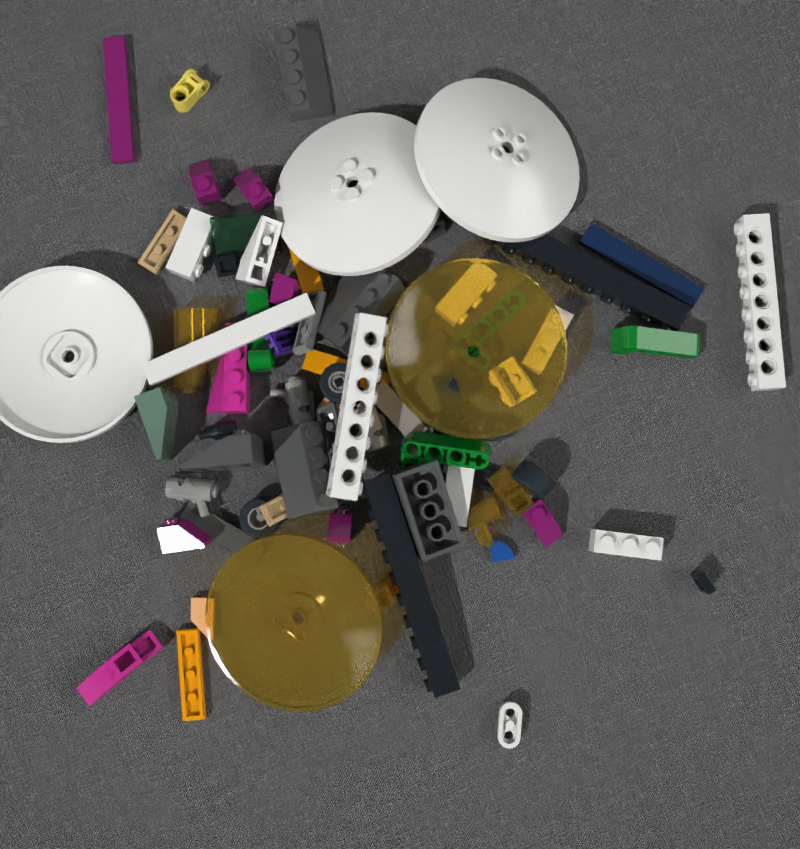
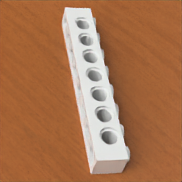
(760, 227)
(347, 417)

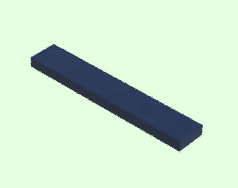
(641, 265)

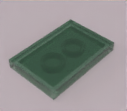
(235, 231)

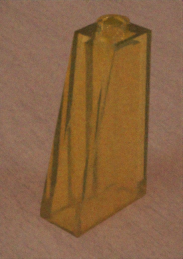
(190, 326)

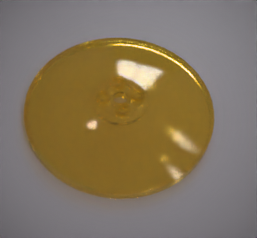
(486, 308)
(270, 652)

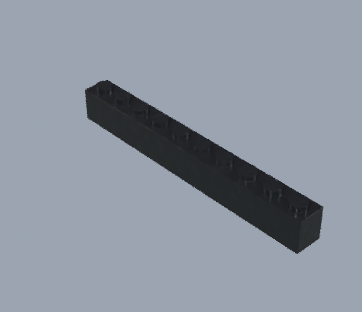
(599, 279)
(411, 585)

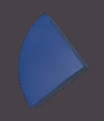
(501, 552)

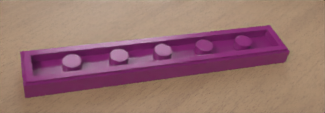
(118, 100)

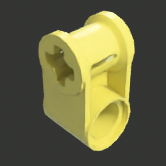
(191, 87)

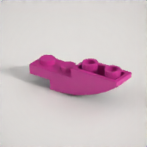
(119, 667)

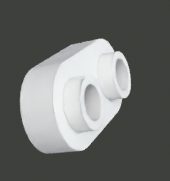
(509, 723)

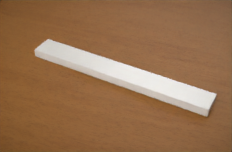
(228, 339)

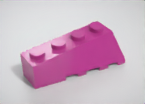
(232, 383)

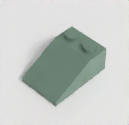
(160, 419)

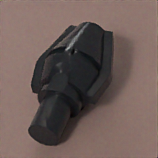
(219, 430)

